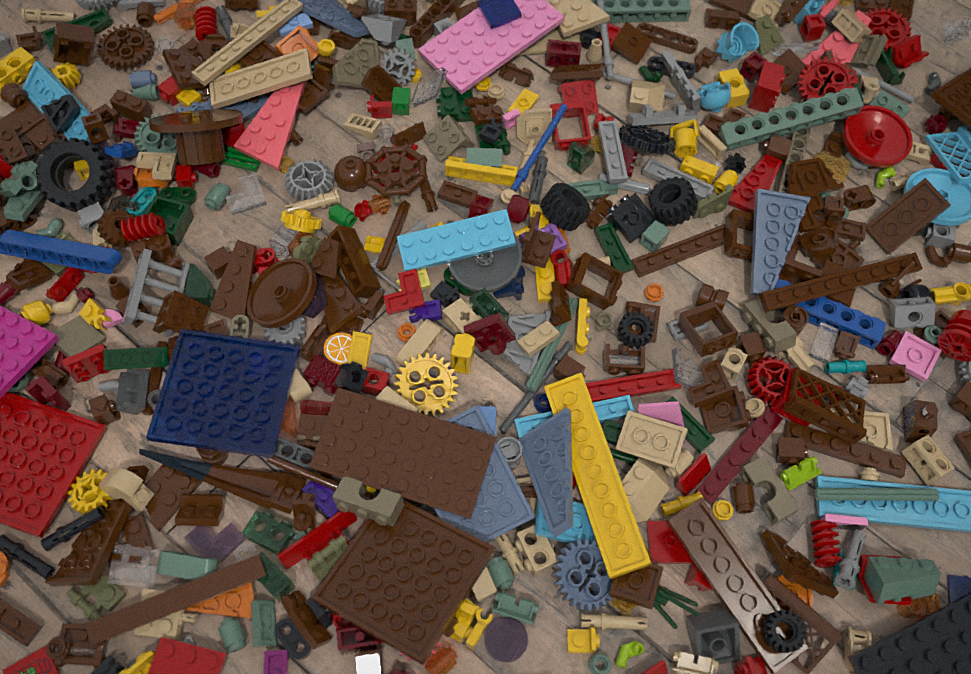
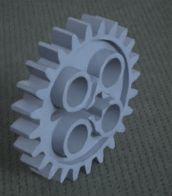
(570, 564)

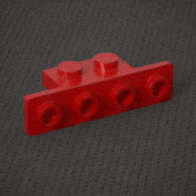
(317, 539)

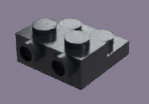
(630, 217)

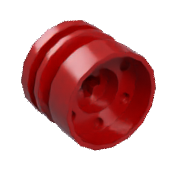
(956, 336)

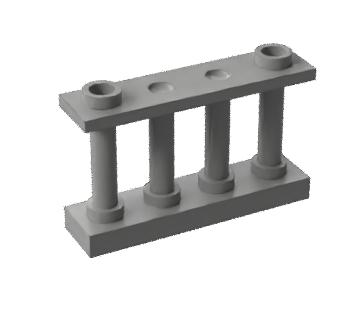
(141, 279)

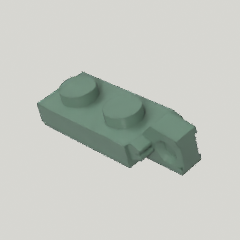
(595, 188)

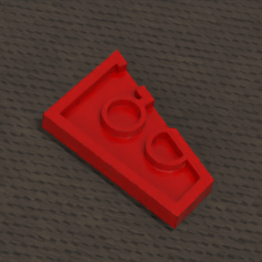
(185, 658)

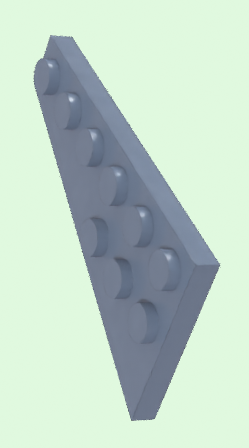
(335, 15)

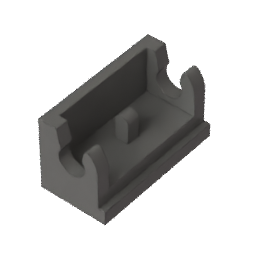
(132, 391)

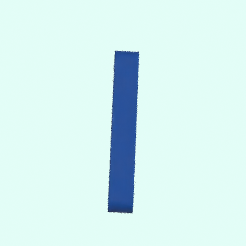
(59, 251)

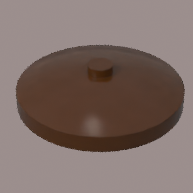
(281, 293)

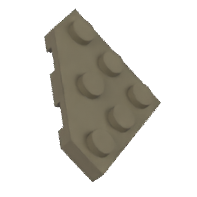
(355, 64)

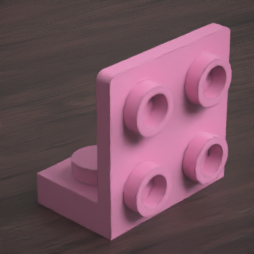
(665, 411)

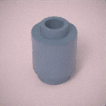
(142, 78)

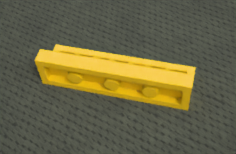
(458, 168)

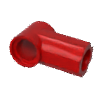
(562, 270)

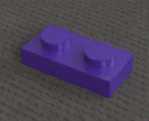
(323, 498)

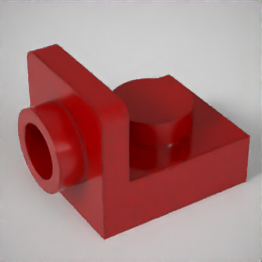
(379, 109)

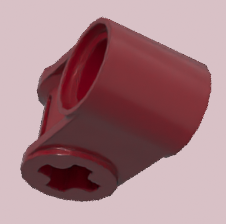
(126, 180)

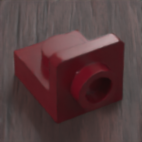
(125, 128)
(480, 206)

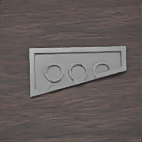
(686, 88)

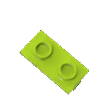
(800, 474)

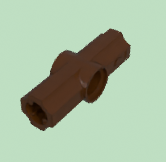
(50, 372)

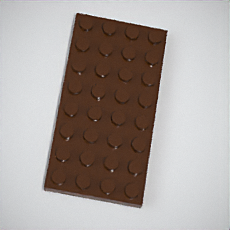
(404, 452)

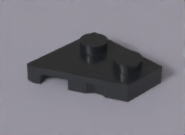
(61, 112)

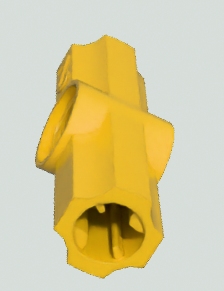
(952, 294)

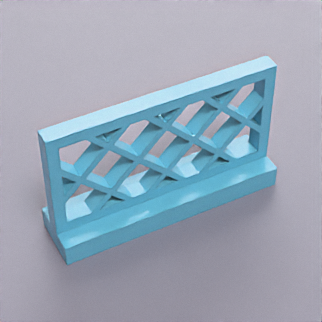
(961, 141)

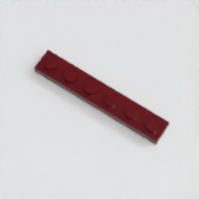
(738, 455)

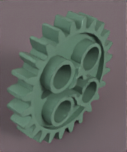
(154, 141)

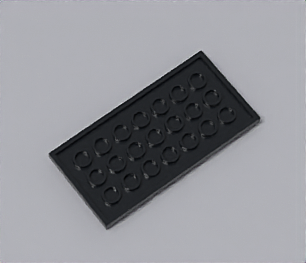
(927, 646)

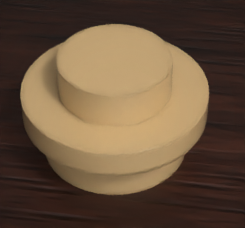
(496, 90)
(506, 196)
(755, 406)
(869, 474)

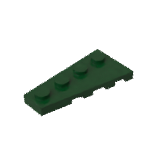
(97, 19)

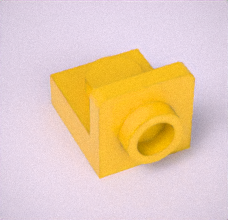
(582, 641)

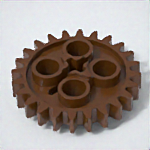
(125, 47)

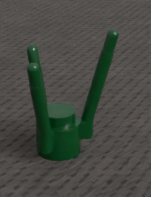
(664, 595)

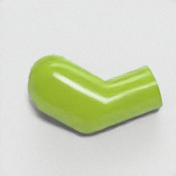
(888, 172)

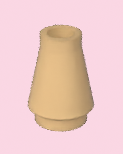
(594, 53)

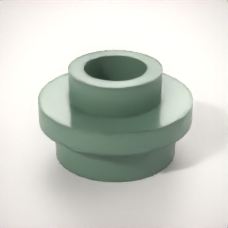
(929, 336)
(600, 658)

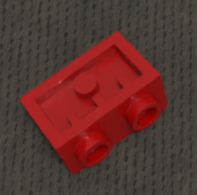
(908, 52)

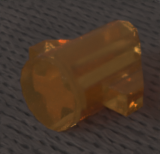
(379, 204)

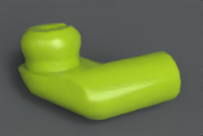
(627, 651)

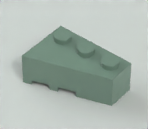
(900, 578)

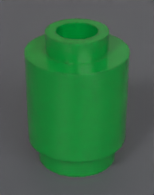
(342, 216)

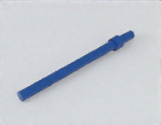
(523, 173)

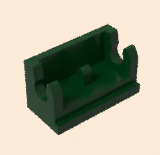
(888, 70)

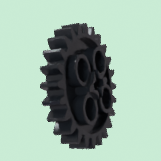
(647, 139)

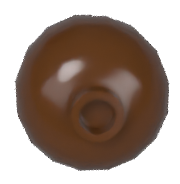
(350, 173)

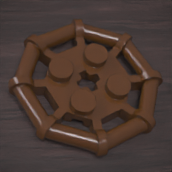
(395, 162)

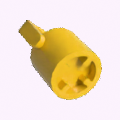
(685, 138)

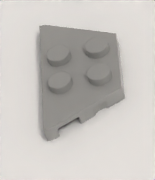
(521, 326)

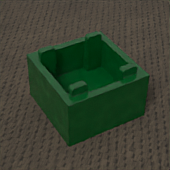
(175, 215)

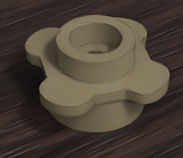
(604, 316)

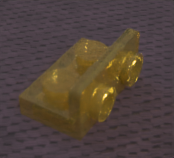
(838, 165)

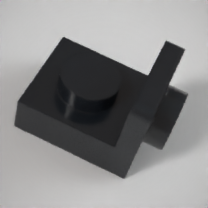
(587, 37)
(445, 294)
(321, 613)

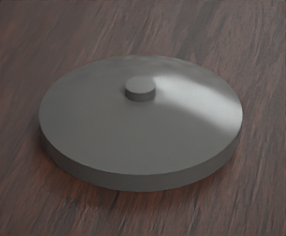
(488, 270)

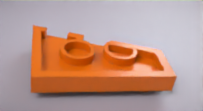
(232, 603)

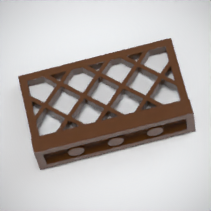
(823, 416)
(809, 615)

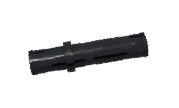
(52, 540)
(17, 552)

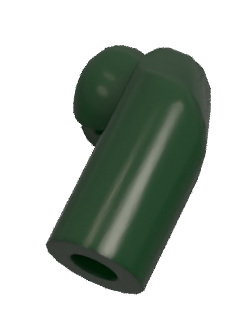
(648, 76)

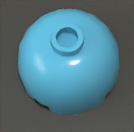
(715, 96)

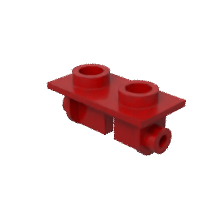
(65, 284)

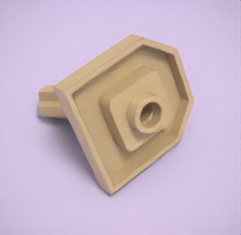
(533, 124)

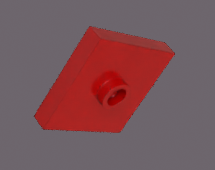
(664, 545)

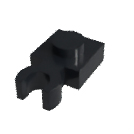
(491, 132)

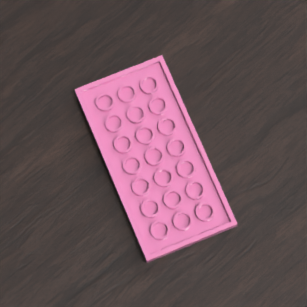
(474, 50)

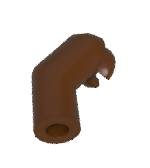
(935, 259)

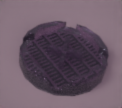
(506, 639)

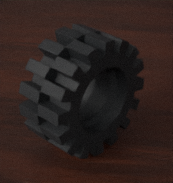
(639, 320)
(794, 623)

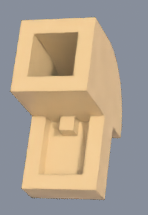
(128, 486)

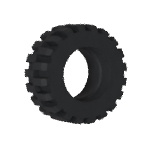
(58, 160)

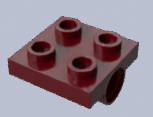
(491, 333)

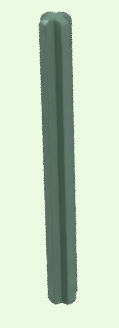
(548, 353)
(876, 494)

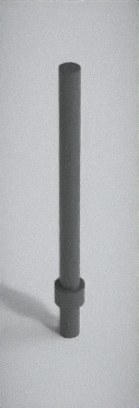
(529, 395)

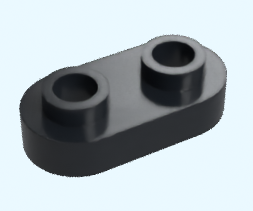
(292, 640)

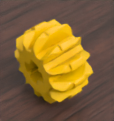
(67, 75)

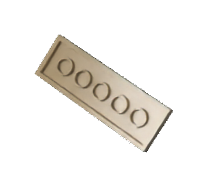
(260, 78)

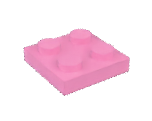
(916, 355)

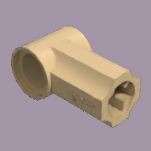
(798, 356)

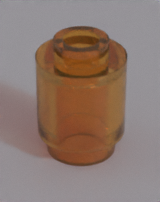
(441, 661)

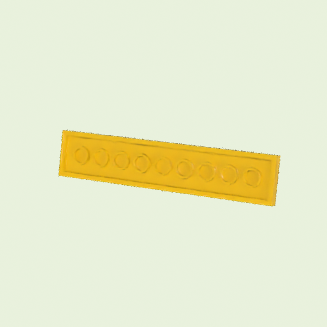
(599, 480)

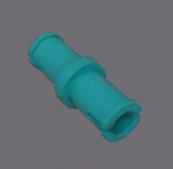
(845, 366)

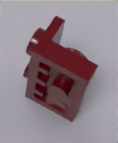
(46, 392)

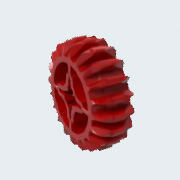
(767, 371)

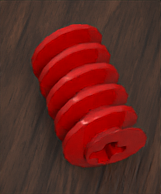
(205, 22)
(142, 227)
(824, 543)

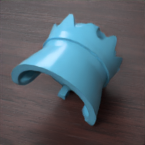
(738, 41)

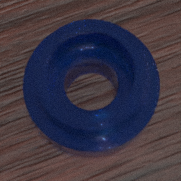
(542, 398)

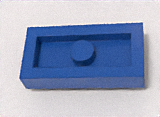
(123, 150)

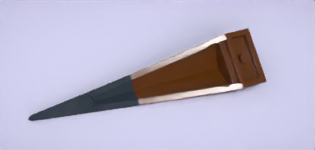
(260, 487)

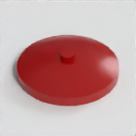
(877, 136)

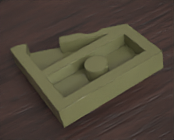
(713, 203)

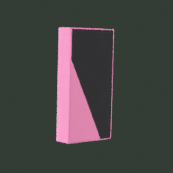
(846, 522)

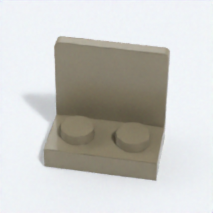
(446, 138)

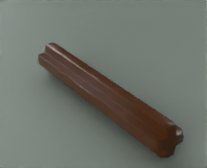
(153, 382)

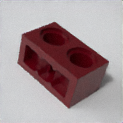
(562, 53)

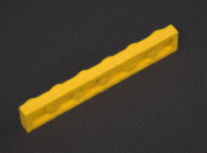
(543, 276)

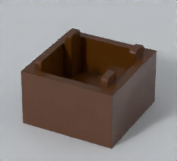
(73, 44)

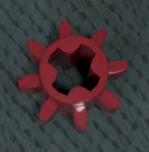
(935, 124)

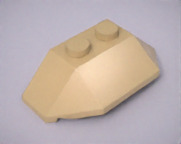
(645, 488)

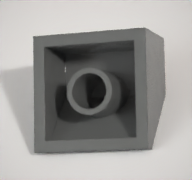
(714, 635)

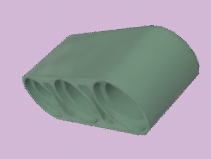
(185, 565)

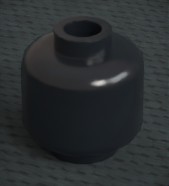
(915, 291)

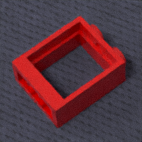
(574, 109)

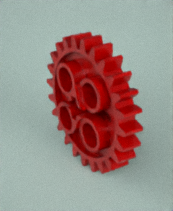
(889, 24)
(811, 76)

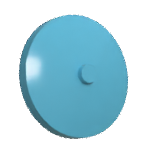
(956, 194)

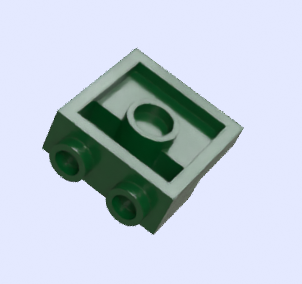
(453, 104)

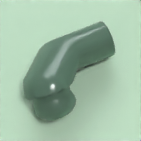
(52, 229)

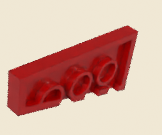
(759, 178)

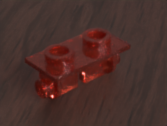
(315, 407)

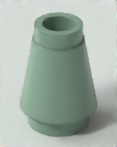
(147, 92)

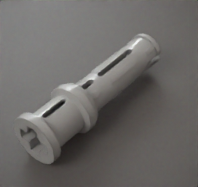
(849, 566)

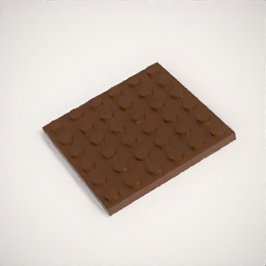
(405, 579)

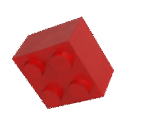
(767, 87)

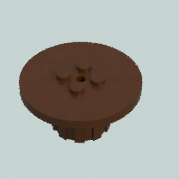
(197, 133)

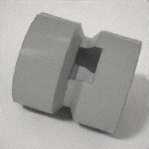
(512, 450)

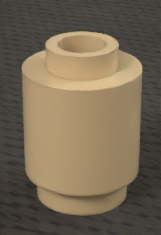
(684, 462)

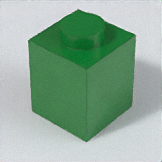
(401, 101)

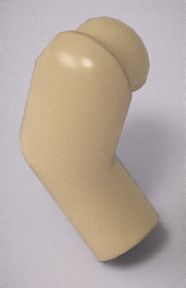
(65, 307)

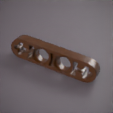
(667, 36)

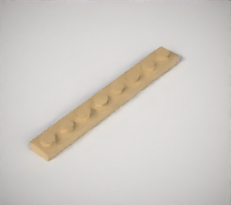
(246, 41)

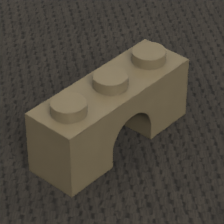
(775, 335)
(761, 474)
(382, 509)

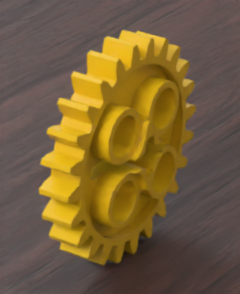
(421, 368)

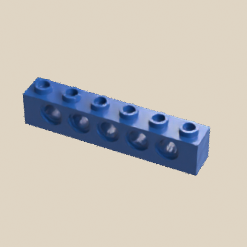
(872, 328)

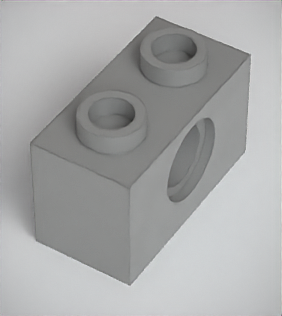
(901, 308)

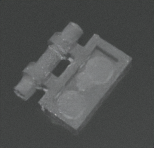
(133, 573)

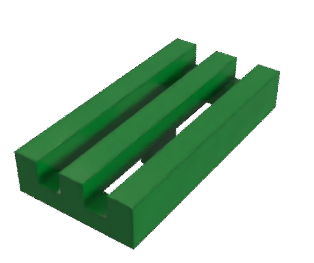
(232, 153)

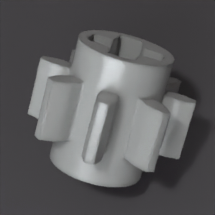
(858, 387)

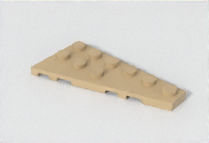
(578, 15)

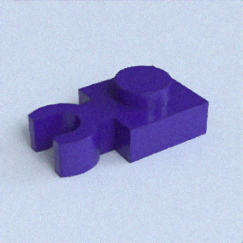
(431, 311)

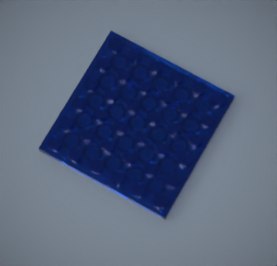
(224, 394)

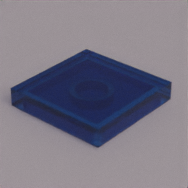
(499, 11)

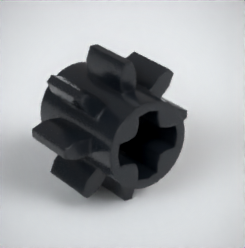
(735, 163)

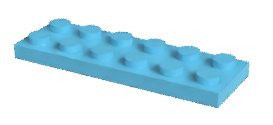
(44, 88)
(456, 240)

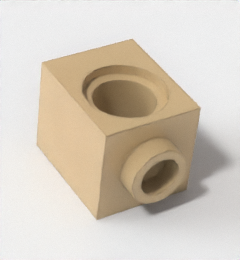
(732, 370)

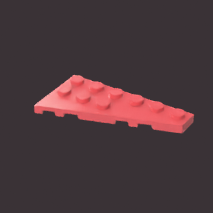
(840, 45)
(272, 126)

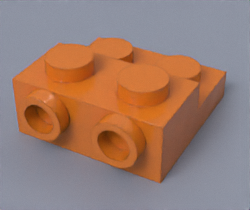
(298, 40)

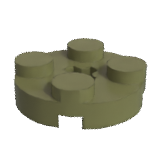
(308, 246)

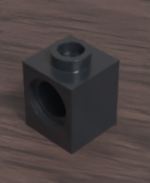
(344, 377)

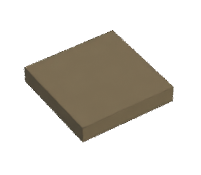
(77, 337)

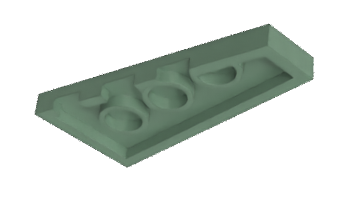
(23, 202)

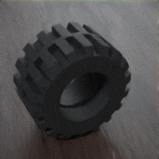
(565, 206)
(677, 211)

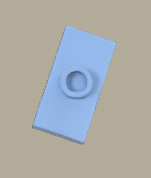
(302, 19)

